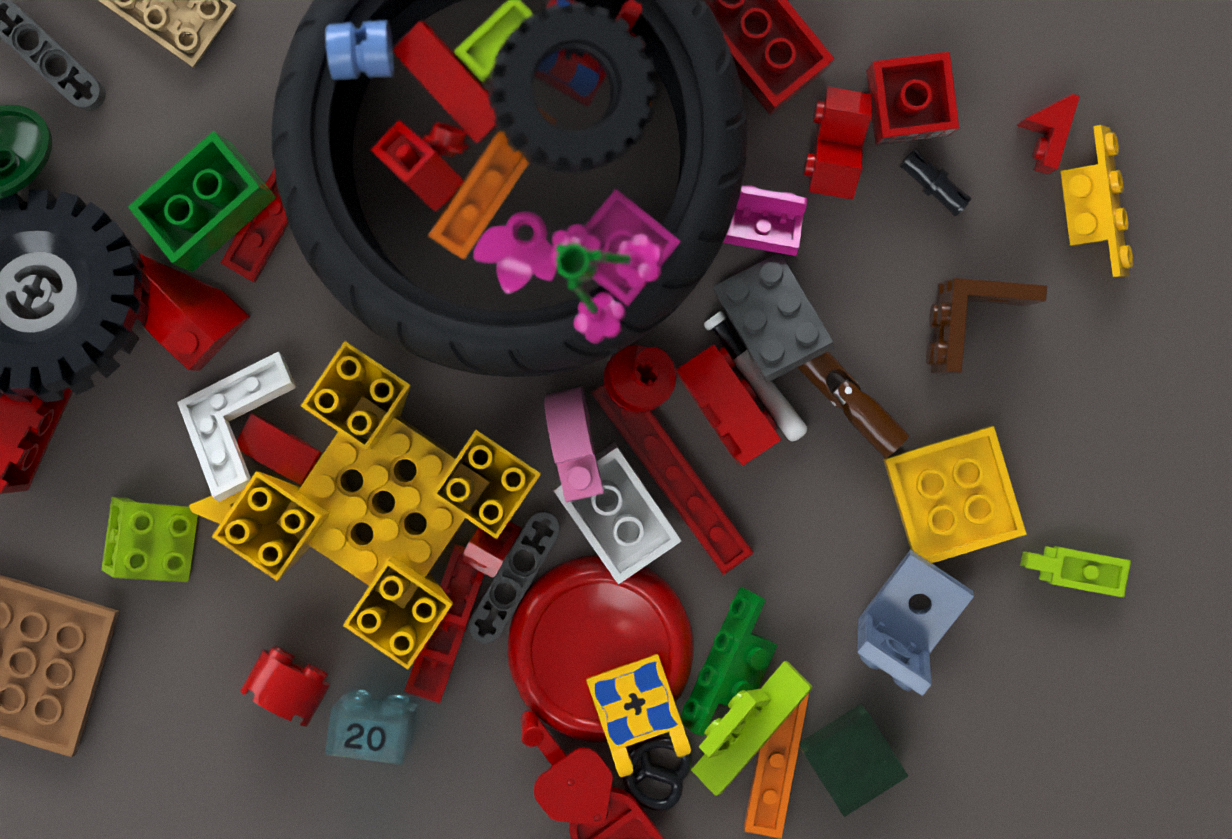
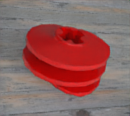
(640, 378)

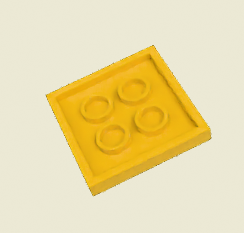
(955, 495)

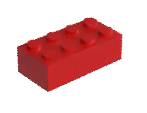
(771, 48)

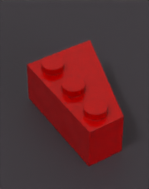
(728, 404)

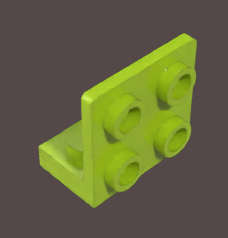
(149, 541)

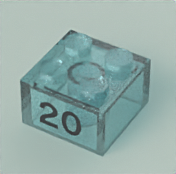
(371, 727)

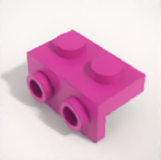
(767, 221)

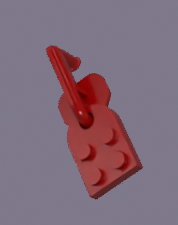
(581, 792)

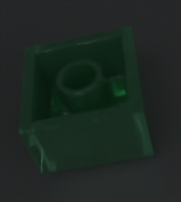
(853, 760)

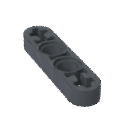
(43, 54)
(515, 577)

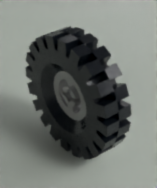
(82, 322)

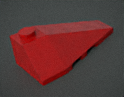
(188, 315)

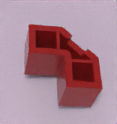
(839, 142)

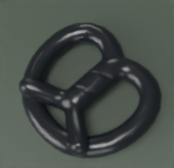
(656, 772)

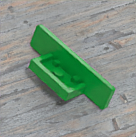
(733, 664)

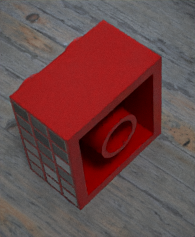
(912, 98)

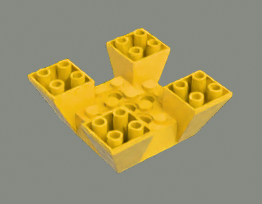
(281, 521)

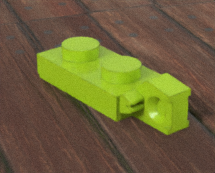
(1080, 570)

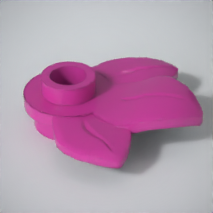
(514, 257)

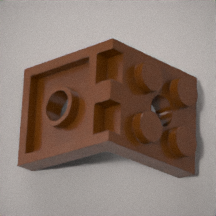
(950, 315)

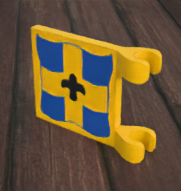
(636, 706)

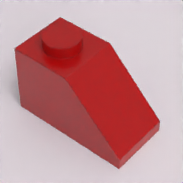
(417, 165)

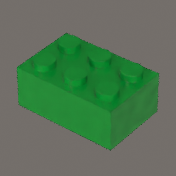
(201, 202)

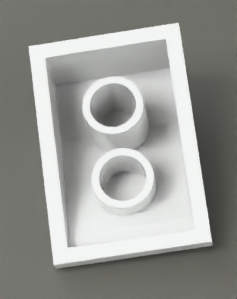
(625, 521)

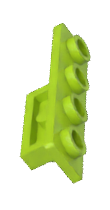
(748, 726)

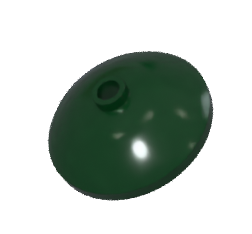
(23, 147)

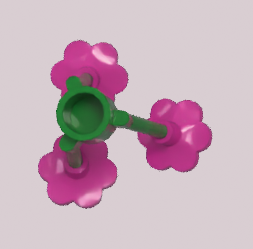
(578, 258)

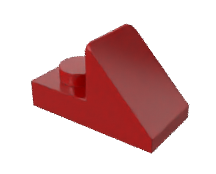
(1055, 125)
(489, 553)

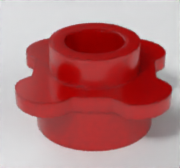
(446, 139)

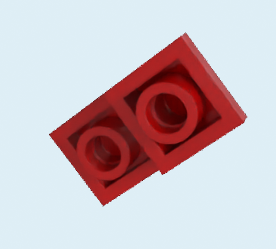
(277, 449)

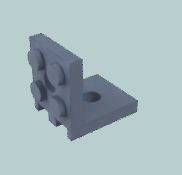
(901, 637)

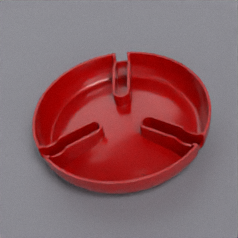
(585, 624)

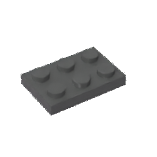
(773, 317)

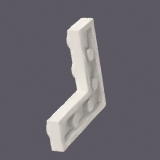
(212, 408)

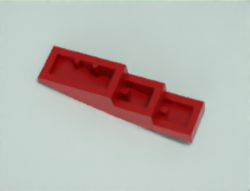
(437, 658)

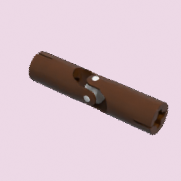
(857, 406)

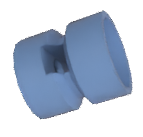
(360, 50)

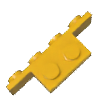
(1094, 203)

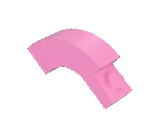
(572, 443)

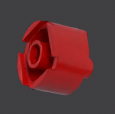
(285, 686)

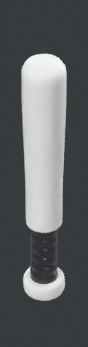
(768, 393)

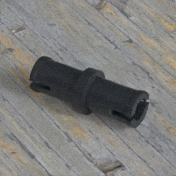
(935, 182)

